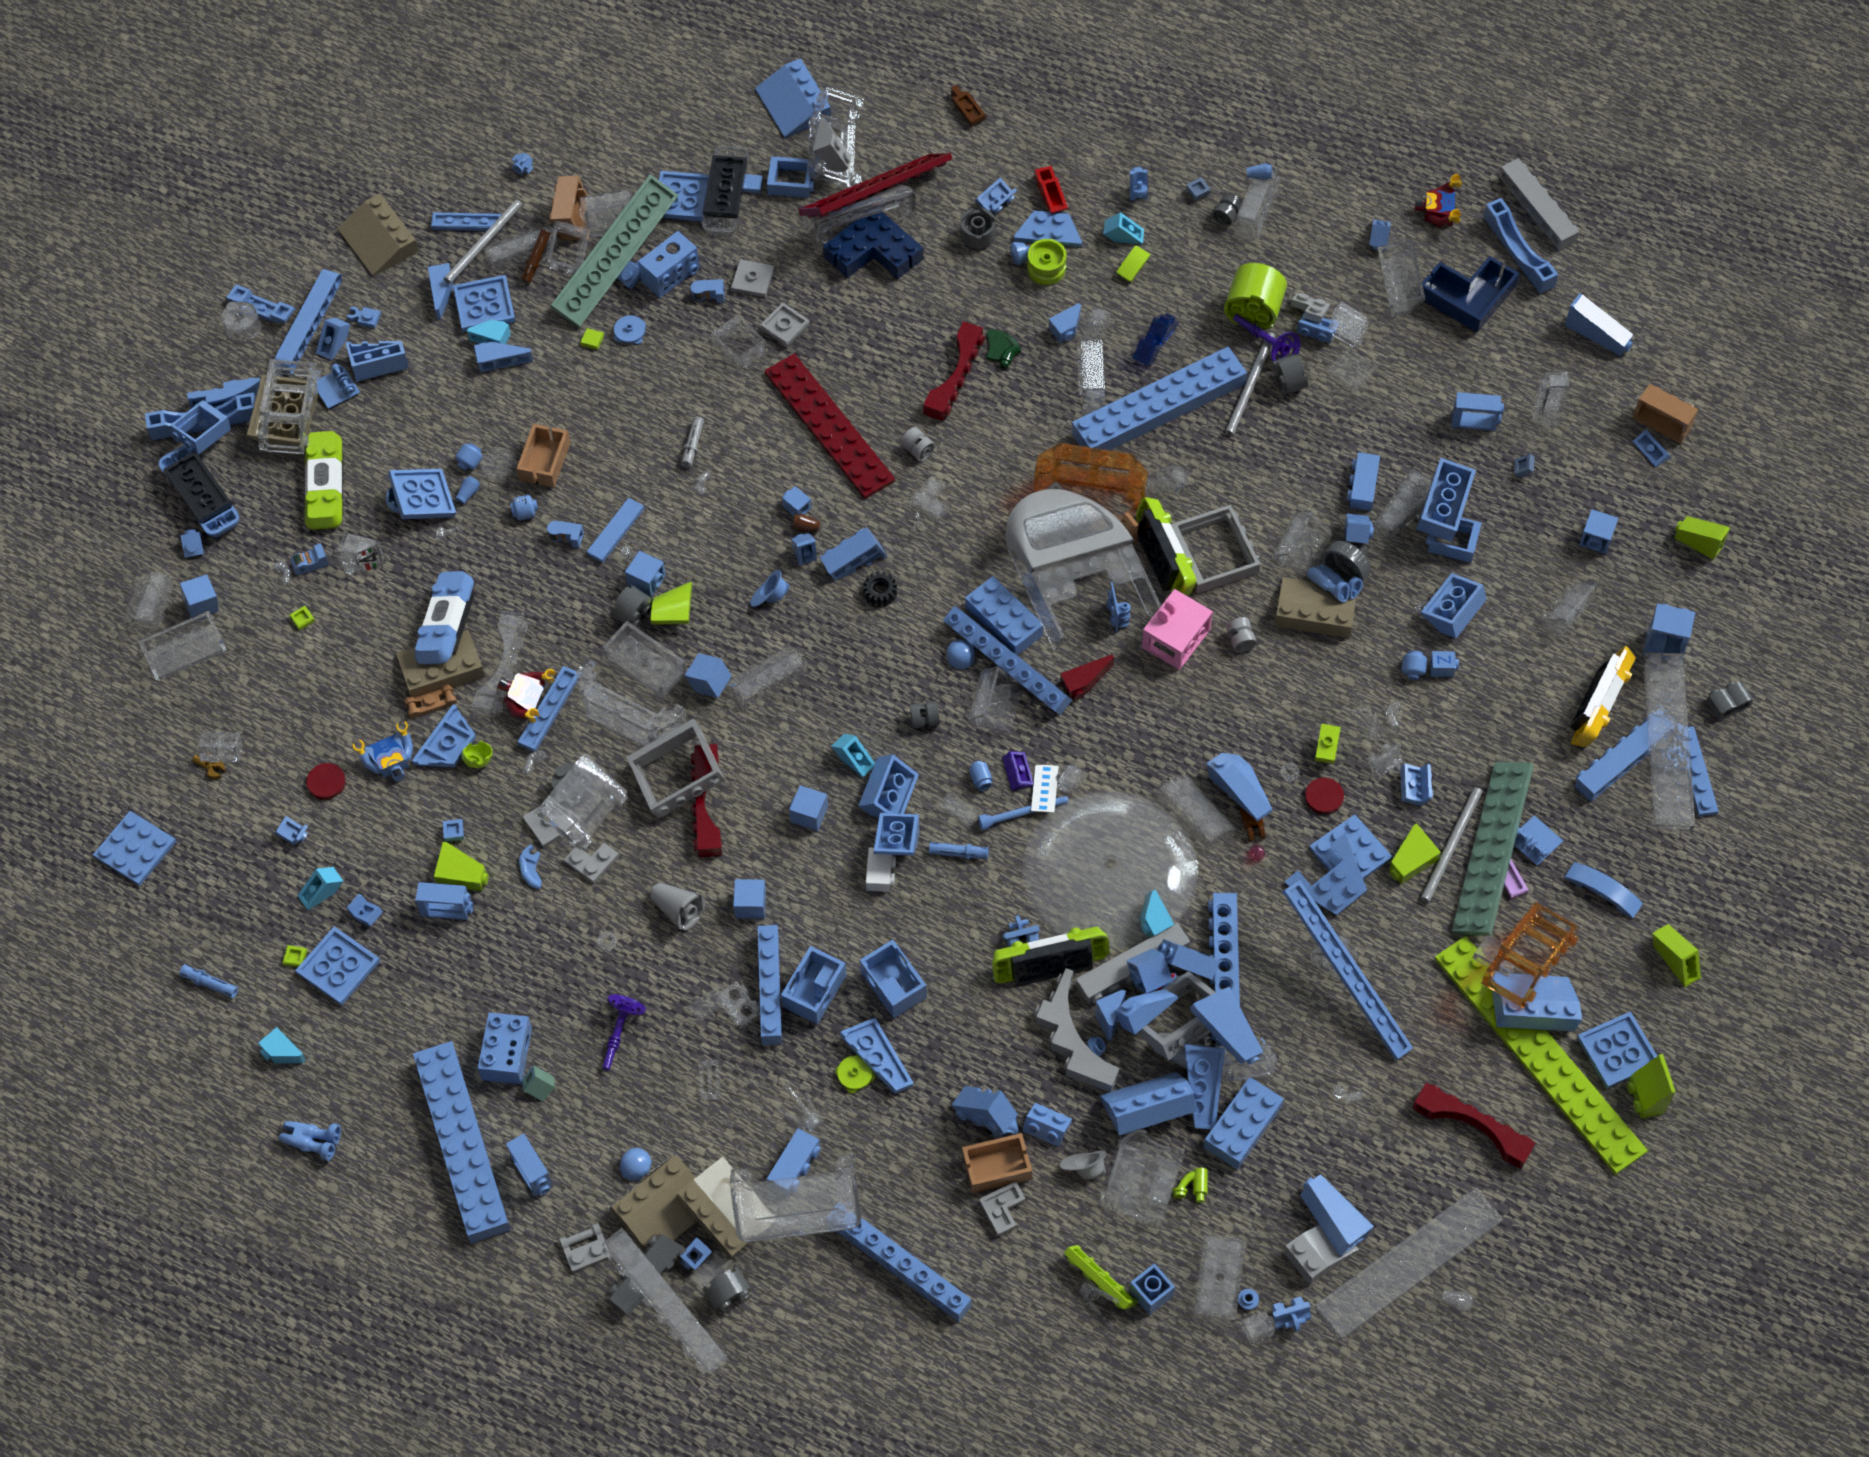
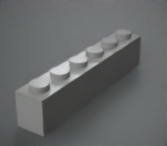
(1539, 204)
(1116, 973)

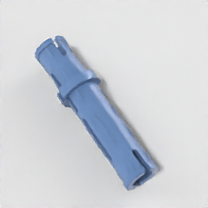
(959, 850)
(201, 978)

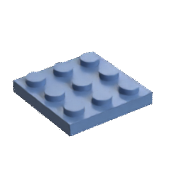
(691, 194)
(484, 301)
(421, 493)
(134, 848)
(1366, 848)
(337, 965)
(1617, 1049)

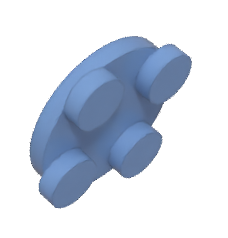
(629, 330)

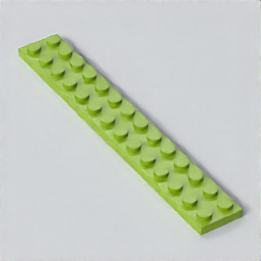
(1548, 1066)

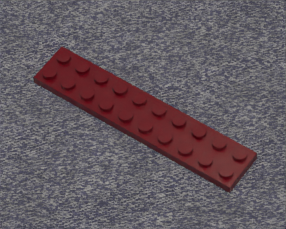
(875, 185)
(830, 426)

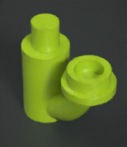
(1200, 1184)

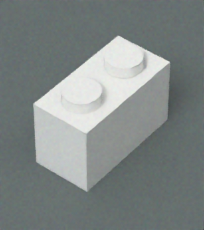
(879, 871)

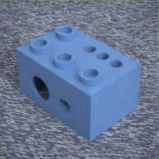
(673, 269)
(1669, 630)
(893, 981)
(814, 986)
(504, 1049)

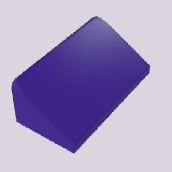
(1018, 770)

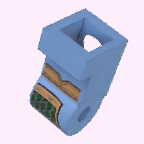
(708, 290)
(566, 532)
(309, 560)

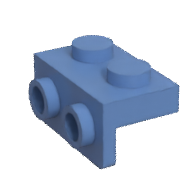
(995, 196)
(1316, 330)
(1416, 784)
(1046, 1124)

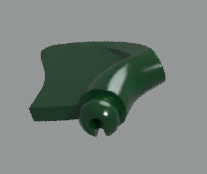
(1002, 347)

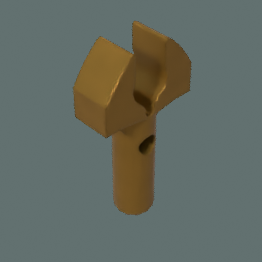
(210, 767)

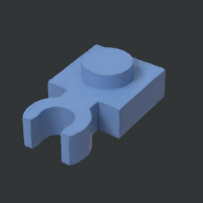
(366, 317)

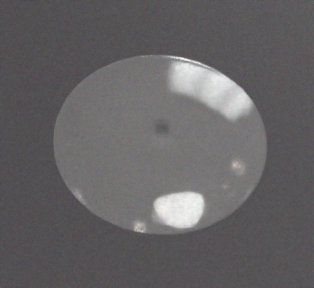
(1069, 857)

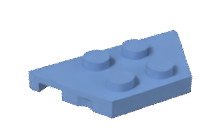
(1049, 226)
(446, 741)

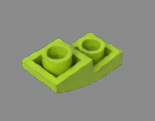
(1133, 263)

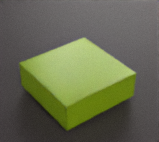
(592, 339)
(302, 618)
(294, 956)

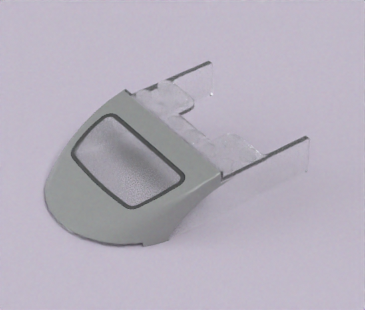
(1064, 538)

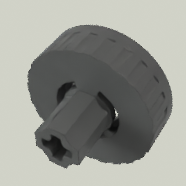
(1347, 560)

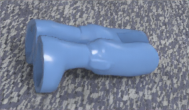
(1333, 583)
(305, 1133)

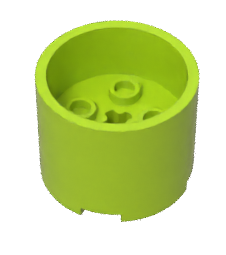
(1256, 294)

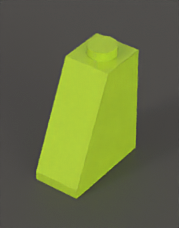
(1702, 535)
(1414, 855)
(459, 869)
(1678, 954)

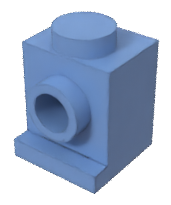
(702, 1251)

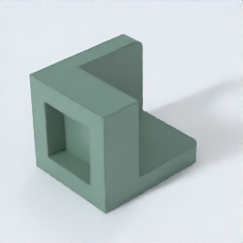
(538, 1083)

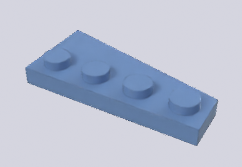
(876, 1051)
(1204, 1077)

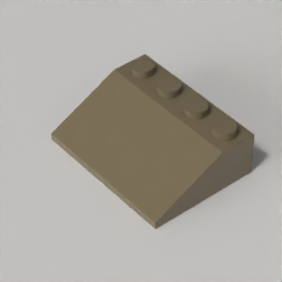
(378, 235)
(284, 403)
(1312, 609)
(458, 670)
(653, 1204)
(711, 1206)

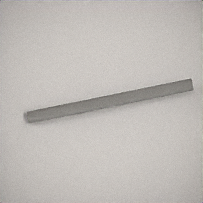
(482, 242)
(1245, 395)
(1451, 845)

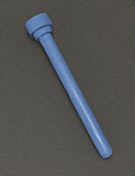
(986, 821)

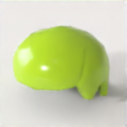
(477, 755)

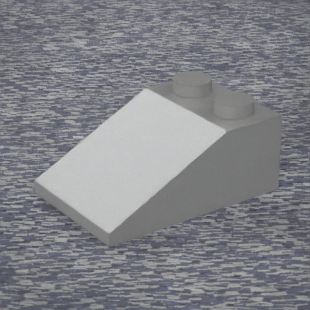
(830, 148)
(1314, 1254)

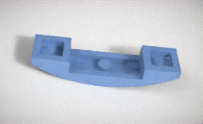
(265, 309)
(1605, 887)

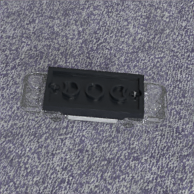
(725, 190)

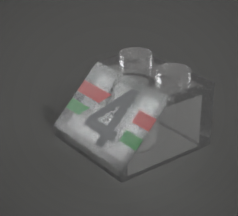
(359, 554)

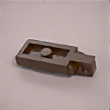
(967, 106)

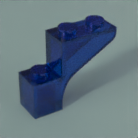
(1158, 333)

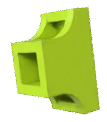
(1327, 743)

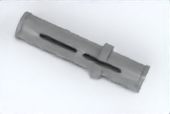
(690, 448)

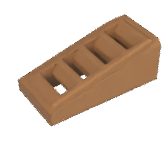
(1131, 526)

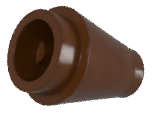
(805, 523)

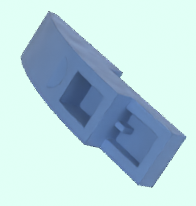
(220, 396)

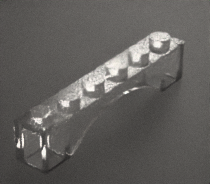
(489, 697)

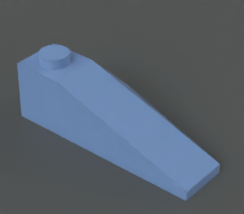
(1240, 783)

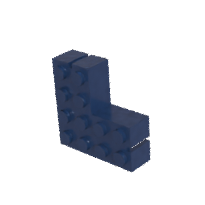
(872, 239)
(1471, 299)

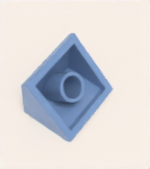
(1106, 1013)

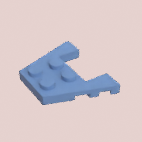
(1340, 885)

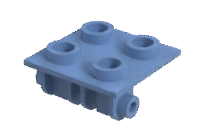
(336, 386)
(1119, 611)
(1536, 840)

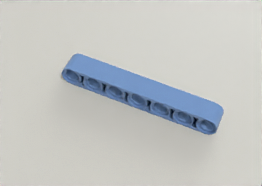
(309, 317)

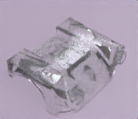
(581, 802)
(1142, 1178)

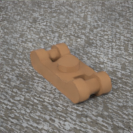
(430, 701)

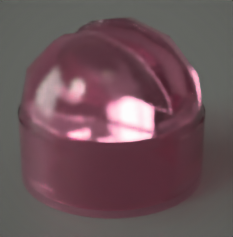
(1256, 852)

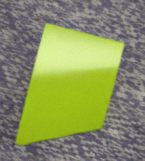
(672, 606)

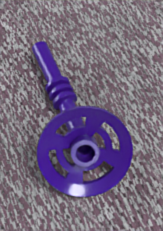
(1277, 345)
(625, 1007)

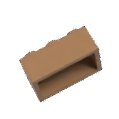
(566, 203)
(1665, 413)
(542, 456)
(997, 1163)

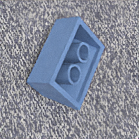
(1454, 605)
(888, 787)

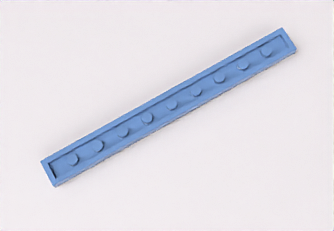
(1347, 969)

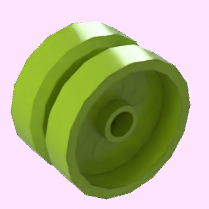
(1046, 261)

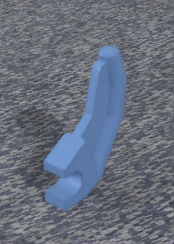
(528, 867)

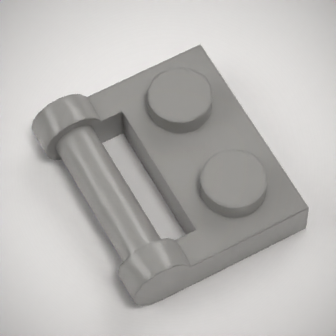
(587, 1254)

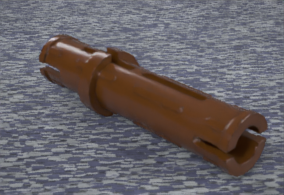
(534, 259)

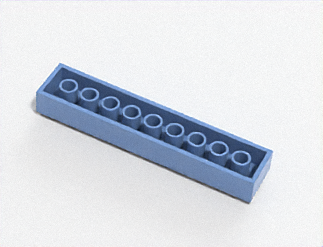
(1160, 401)
(461, 1142)

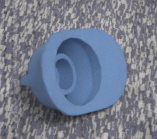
(771, 590)

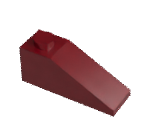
(1083, 678)

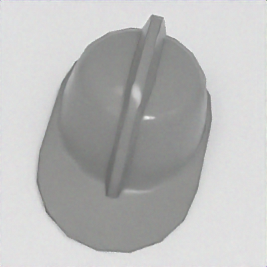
(1086, 1164)

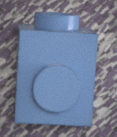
(630, 274)
(192, 543)
(291, 831)
(364, 911)

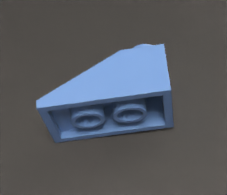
(897, 834)

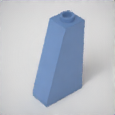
(1598, 326)
(1228, 1024)
(1335, 1215)

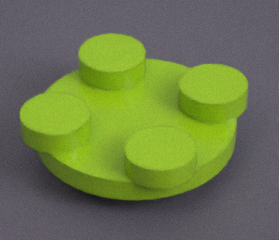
(854, 1074)

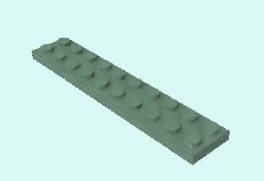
(614, 251)
(1492, 849)

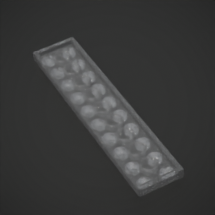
(1668, 741)
(1408, 1263)

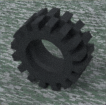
(880, 579)

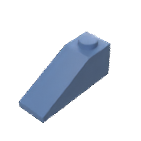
(440, 289)
(499, 355)
(1142, 1009)

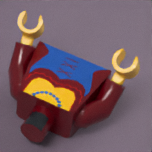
(1440, 204)
(525, 692)

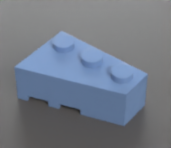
(376, 359)
(852, 553)
(985, 1108)

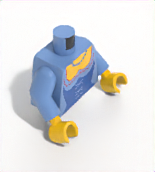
(388, 755)

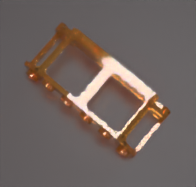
(1052, 470)
(1506, 952)

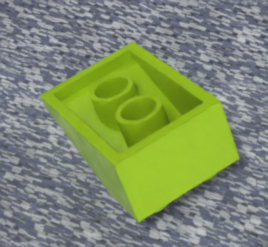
(1651, 1088)

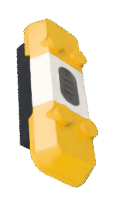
(1601, 696)

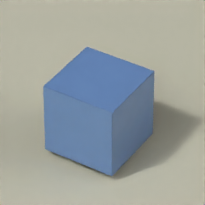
(1598, 531)
(645, 573)
(199, 596)
(708, 675)
(808, 808)
(749, 898)
(1149, 970)
(1152, 1289)

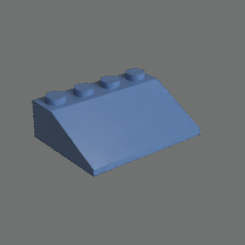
(791, 97)
(1552, 1009)
(1149, 1102)

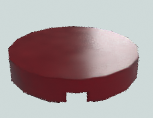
(326, 781)
(1324, 795)

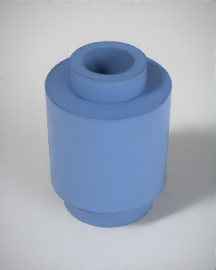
(981, 775)

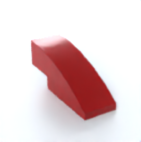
(1050, 189)

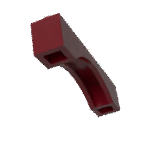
(940, 399)
(708, 835)
(1437, 1104)

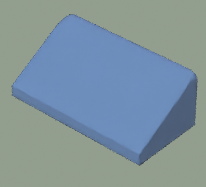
(1651, 448)

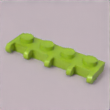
(1100, 1277)

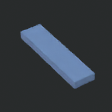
(463, 221)
(615, 530)

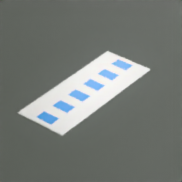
(1044, 788)

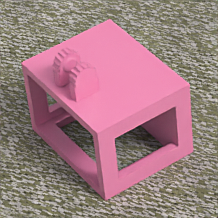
(1178, 626)

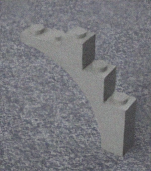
(1082, 1062)

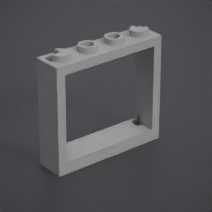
(1247, 547)
(663, 746)
(1188, 1033)

